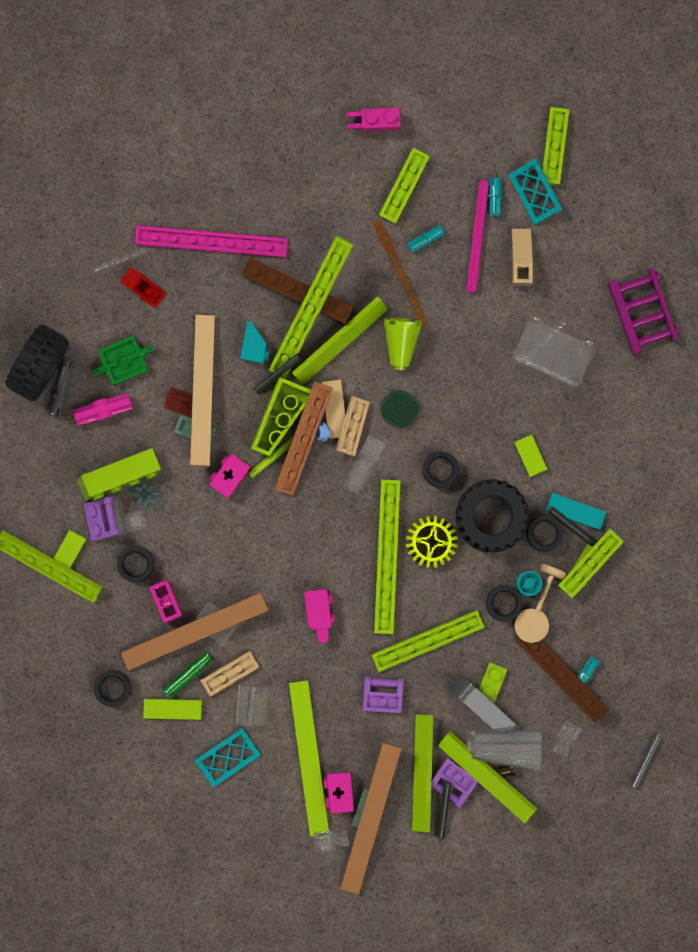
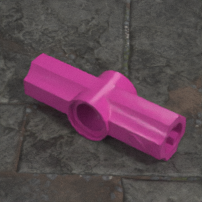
(102, 409)

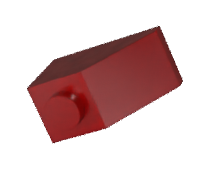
(142, 287)

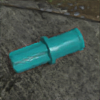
(495, 196)
(426, 238)
(589, 668)

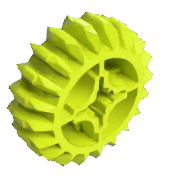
(434, 525)

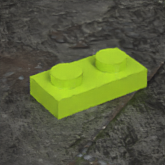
(492, 681)

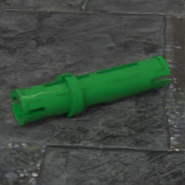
(186, 676)

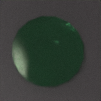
(399, 409)

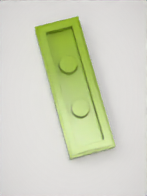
(172, 709)

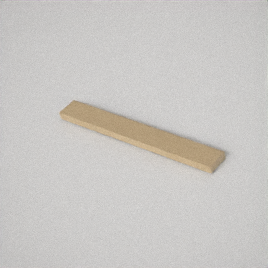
(202, 390)

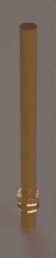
(385, 240)

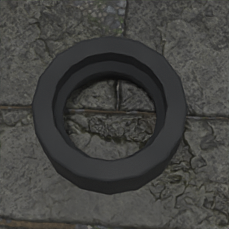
(444, 455)
(559, 533)
(121, 560)
(518, 601)
(98, 684)

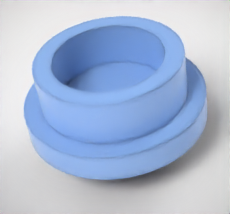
(323, 432)

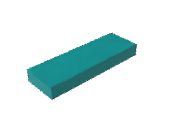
(577, 511)

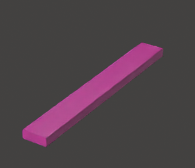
(211, 241)

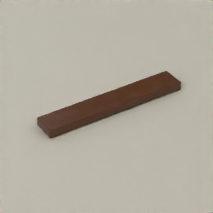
(565, 678)

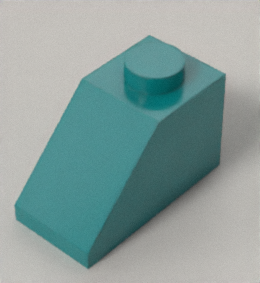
(254, 346)

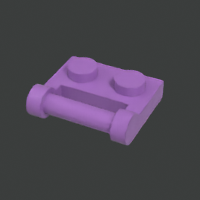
(98, 521)
(381, 700)
(459, 779)

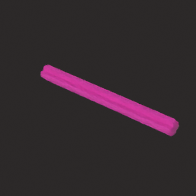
(477, 237)

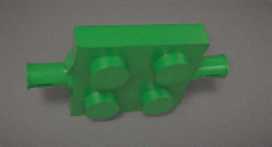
(123, 360)

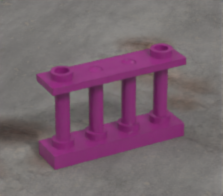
(630, 325)

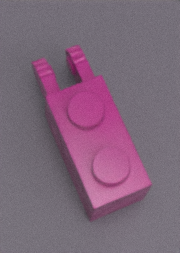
(376, 120)
(318, 612)

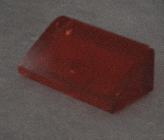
(179, 401)

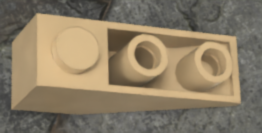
(522, 257)

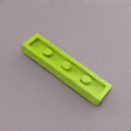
(555, 144)
(404, 186)
(590, 563)

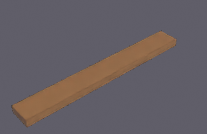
(194, 631)
(370, 818)

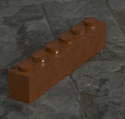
(293, 290)

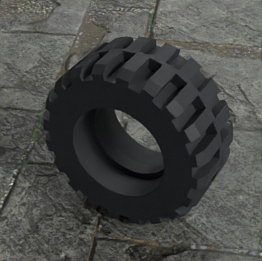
(37, 362)
(518, 516)

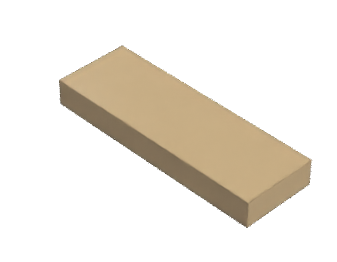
(335, 409)
(352, 426)
(230, 673)

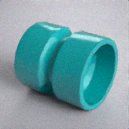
(528, 583)

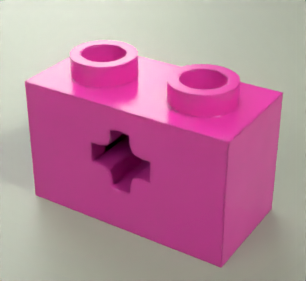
(228, 486)
(166, 601)
(345, 802)

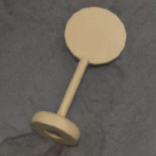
(531, 623)

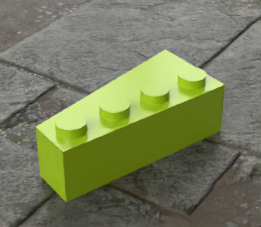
(281, 411)
(118, 474)

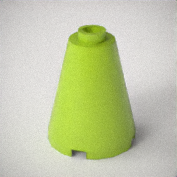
(401, 340)

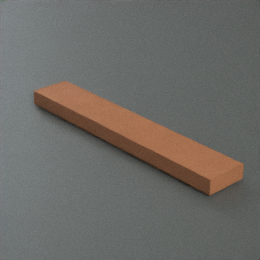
(303, 438)

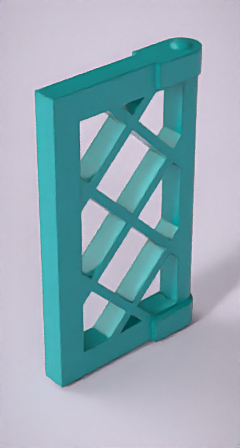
(520, 189)
(227, 773)

